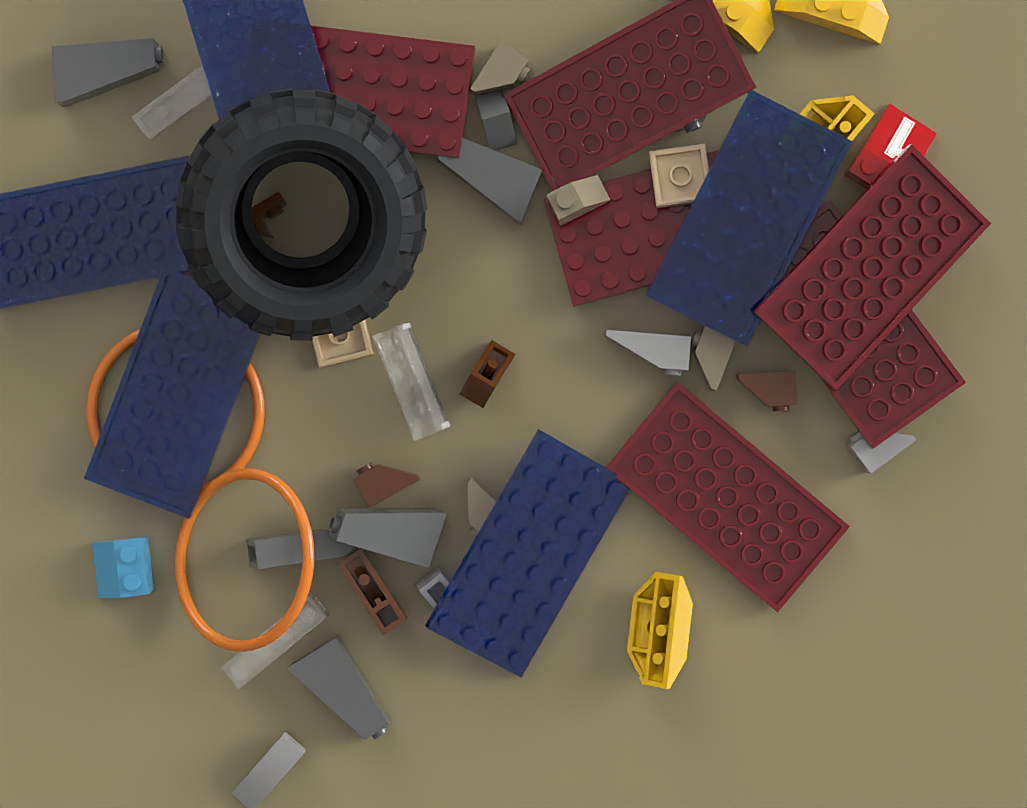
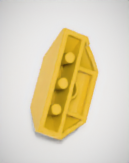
(852, 17)
(747, 21)
(840, 114)
(660, 629)

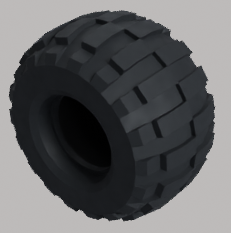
(318, 291)

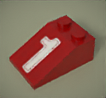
(885, 142)

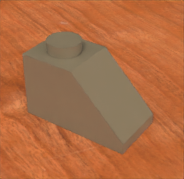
(501, 71)
(577, 199)
(712, 354)
(479, 505)

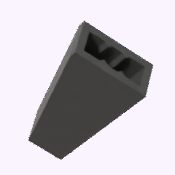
(99, 67)
(496, 177)
(394, 532)
(287, 549)
(342, 687)

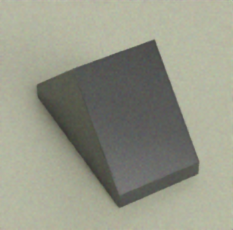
(496, 120)

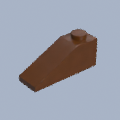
(372, 591)

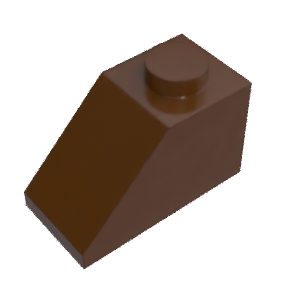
(487, 374)
(771, 388)
(382, 482)

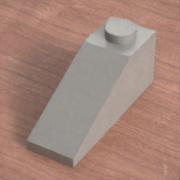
(659, 350)

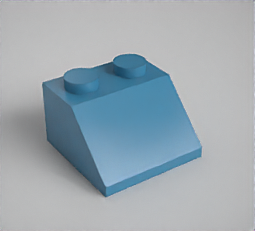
(123, 567)

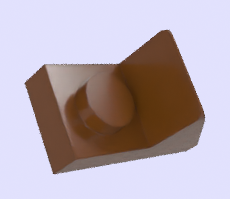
(269, 207)

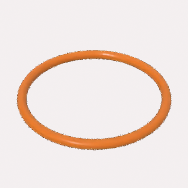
(127, 342)
(307, 562)

